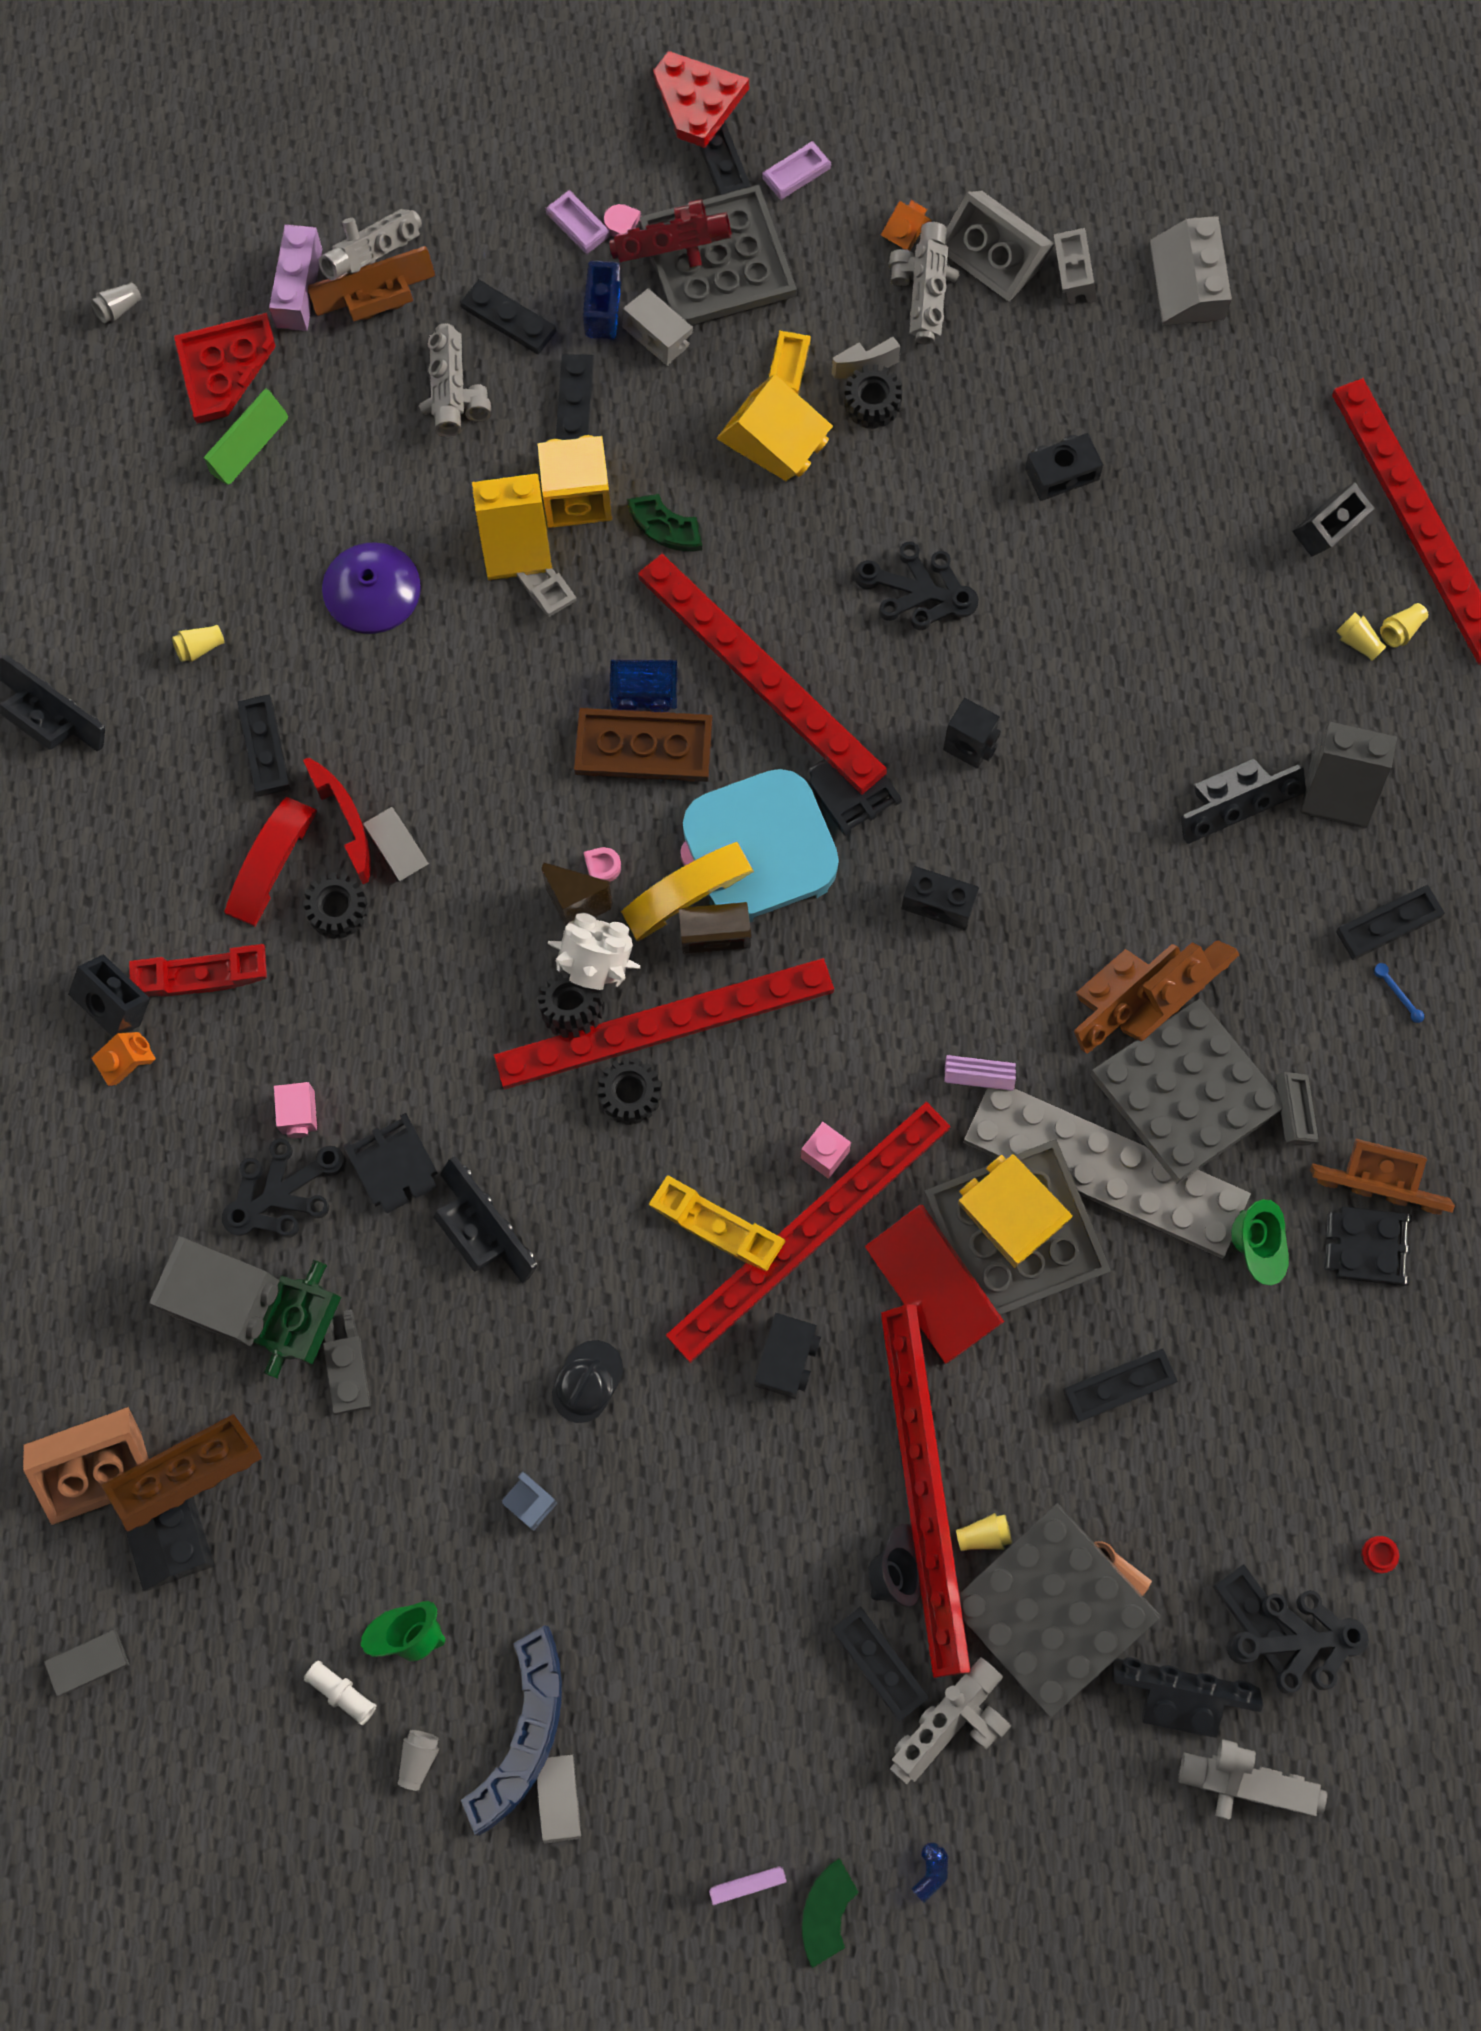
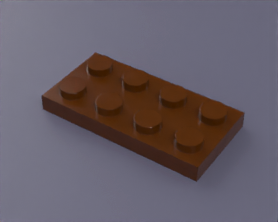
(643, 744)
(181, 1472)

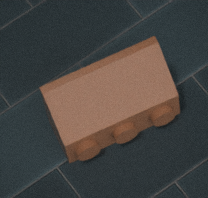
(74, 1463)

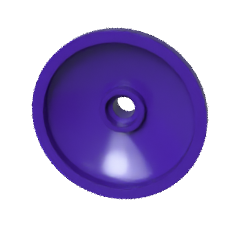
(376, 603)

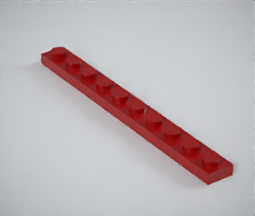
(1413, 509)
(762, 674)
(664, 1023)
(809, 1231)
(925, 1492)

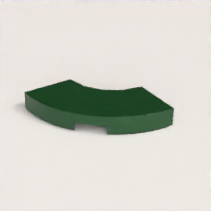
(663, 525)
(824, 1911)

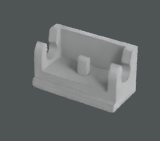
(1075, 265)
(656, 326)

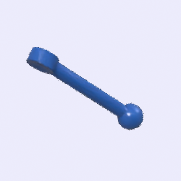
(1381, 971)

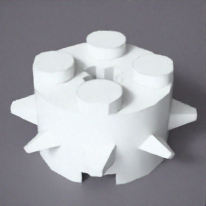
(594, 952)

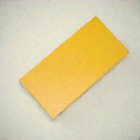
(790, 358)

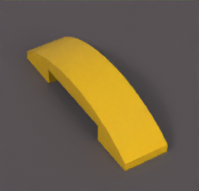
(685, 888)
(716, 1225)

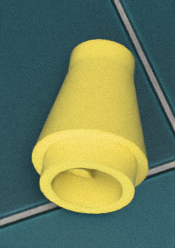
(1401, 627)
(1361, 636)
(196, 642)
(985, 1534)

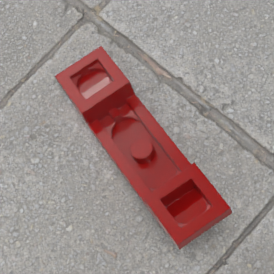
(327, 786)
(267, 859)
(200, 974)

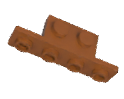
(374, 287)
(1177, 985)
(1116, 994)
(1384, 1172)

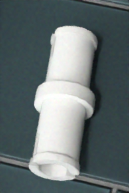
(340, 1692)

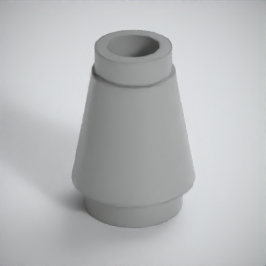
(115, 302)
(416, 1759)

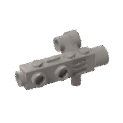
(370, 243)
(929, 275)
(447, 392)
(943, 1722)
(1234, 1775)

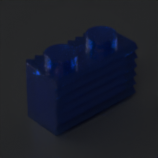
(602, 299)
(644, 684)

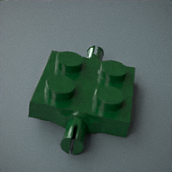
(297, 1319)

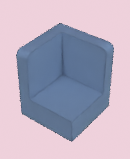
(529, 1501)

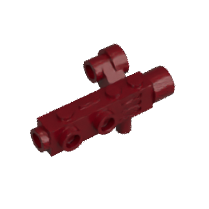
(686, 232)

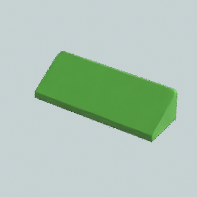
(246, 437)

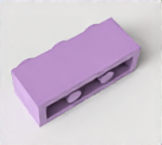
(295, 271)

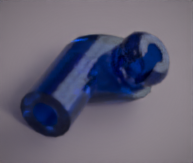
(936, 1871)

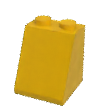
(776, 429)
(574, 481)
(512, 526)
(1013, 1209)

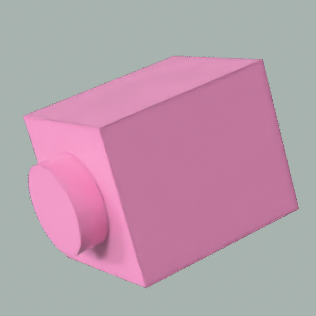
(295, 1109)
(825, 1150)

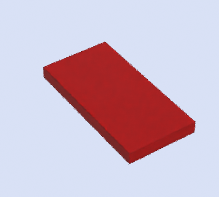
(935, 1279)

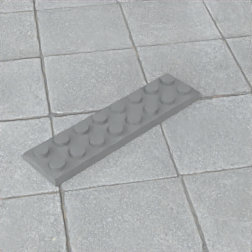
(1111, 1169)

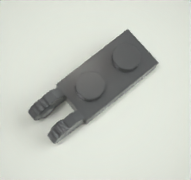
(346, 1368)

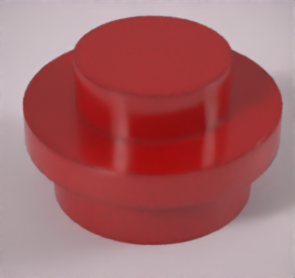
(1380, 1554)

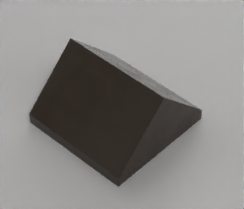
(576, 892)
(715, 927)

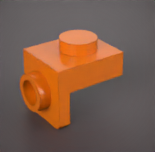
(905, 224)
(122, 1056)

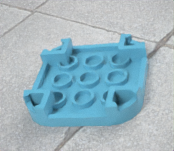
(778, 832)

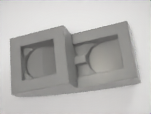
(855, 357)
(548, 590)
(395, 843)
(559, 1800)

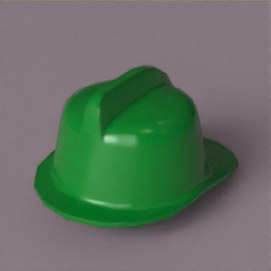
(1262, 1241)
(404, 1631)

